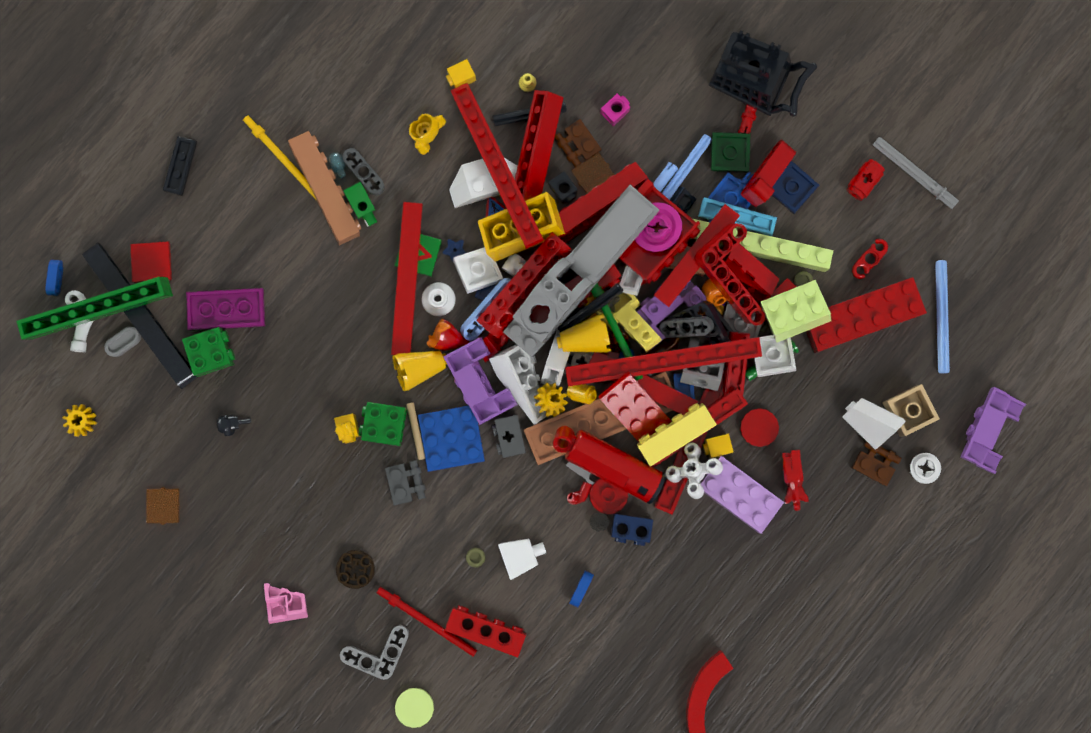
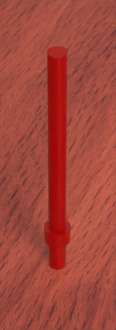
(394, 600)

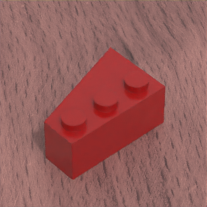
(751, 273)

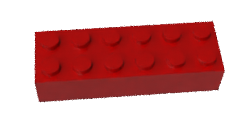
(868, 314)

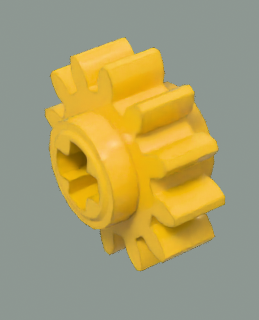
(551, 400)

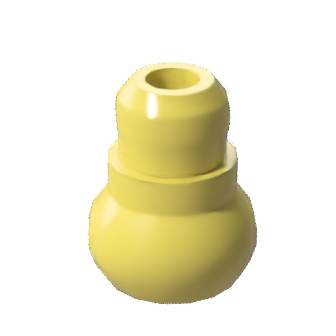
(527, 82)

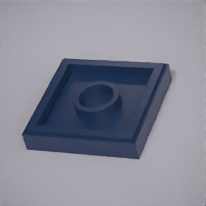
(793, 187)

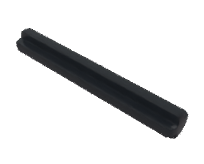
(517, 116)
(592, 308)

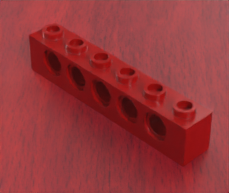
(509, 300)

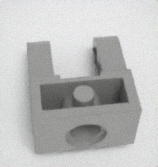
(702, 376)

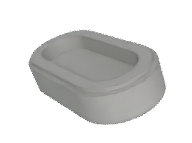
(122, 342)

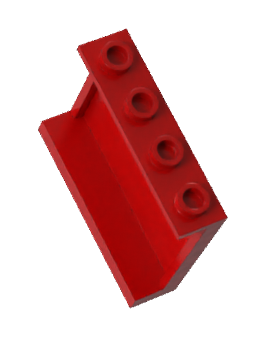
(649, 263)

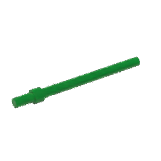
(596, 292)

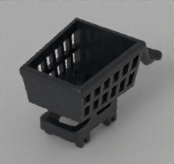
(766, 80)

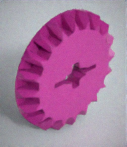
(664, 238)

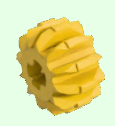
(85, 424)

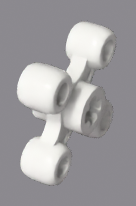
(693, 453)

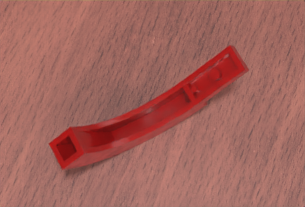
(701, 689)

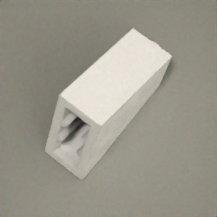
(555, 364)
(872, 421)

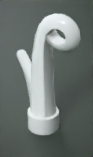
(81, 331)

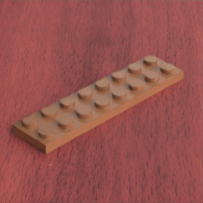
(592, 418)

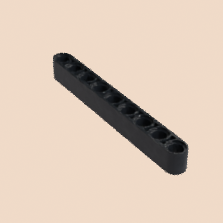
(141, 318)

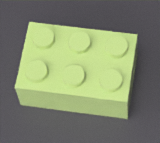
(796, 311)

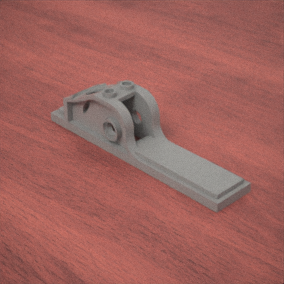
(590, 261)

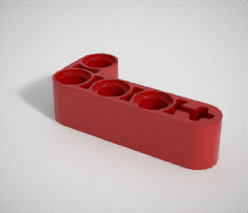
(760, 186)

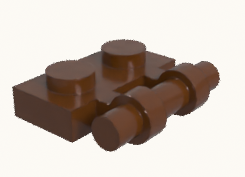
(581, 139)
(873, 468)

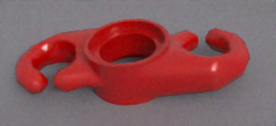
(877, 254)

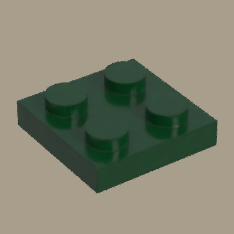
(730, 152)

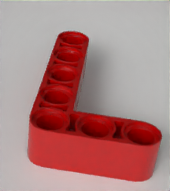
(727, 276)

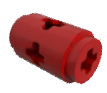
(873, 172)

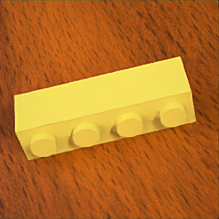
(676, 434)

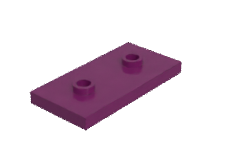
(225, 309)

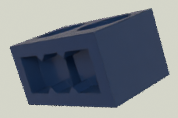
(632, 524)

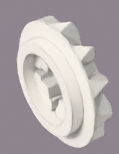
(932, 463)

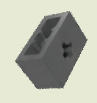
(510, 425)

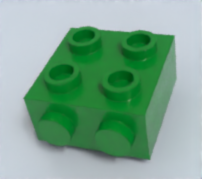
(208, 351)
(383, 423)

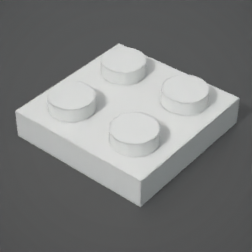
(477, 270)
(776, 357)

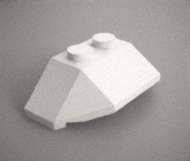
(475, 183)

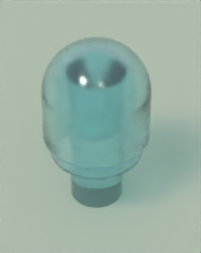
(337, 164)

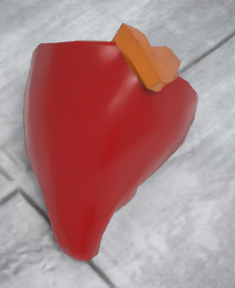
(446, 337)

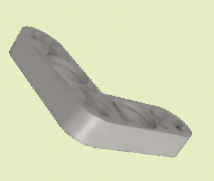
(376, 661)

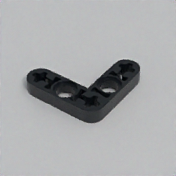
(695, 311)

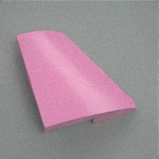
(284, 605)

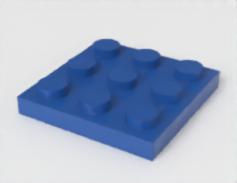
(451, 438)

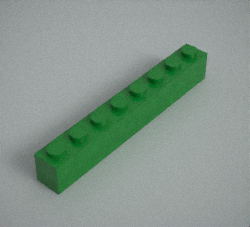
(94, 308)

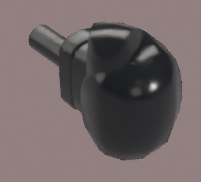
(228, 423)

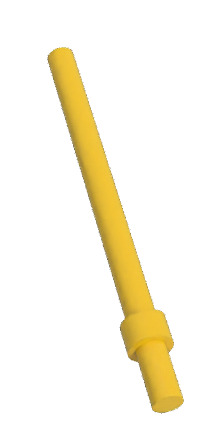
(259, 133)

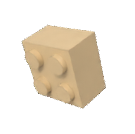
(914, 408)

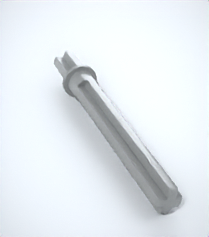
(916, 173)

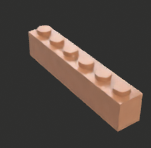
(324, 188)

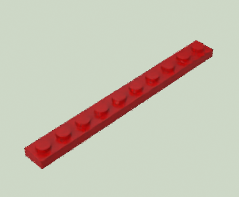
(497, 166)
(664, 361)

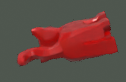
(794, 478)

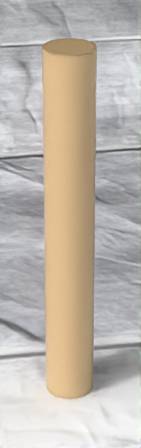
(416, 431)

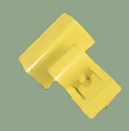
(632, 322)

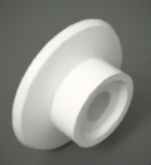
(442, 307)

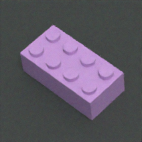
(742, 496)

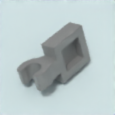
(583, 473)

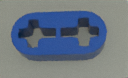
(54, 277)
(581, 589)

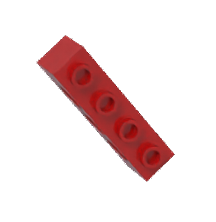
(456, 627)

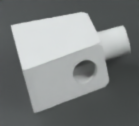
(520, 556)

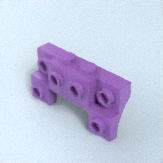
(654, 311)
(474, 383)
(987, 427)

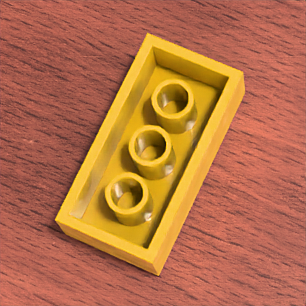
(501, 235)

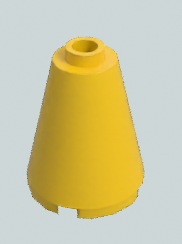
(585, 337)
(417, 367)

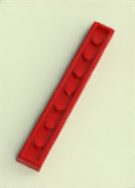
(407, 278)
(672, 491)

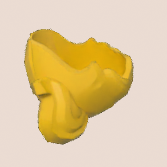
(425, 123)

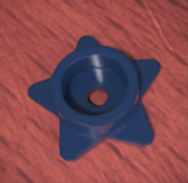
(451, 245)

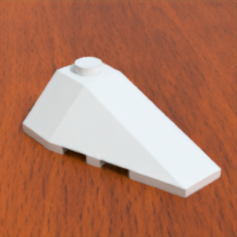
(518, 374)

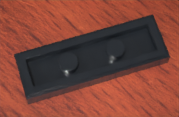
(179, 166)

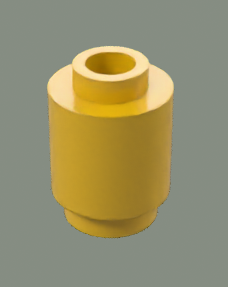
(582, 393)

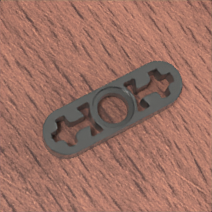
(368, 185)
(692, 321)

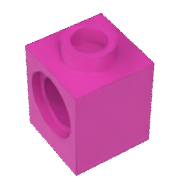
(614, 117)

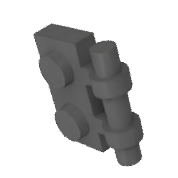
(399, 483)

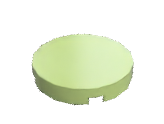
(414, 707)

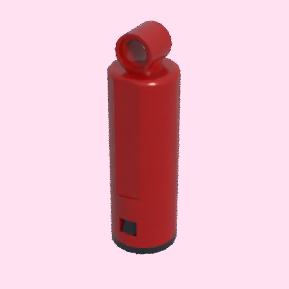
(609, 463)

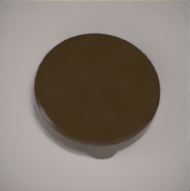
(355, 569)

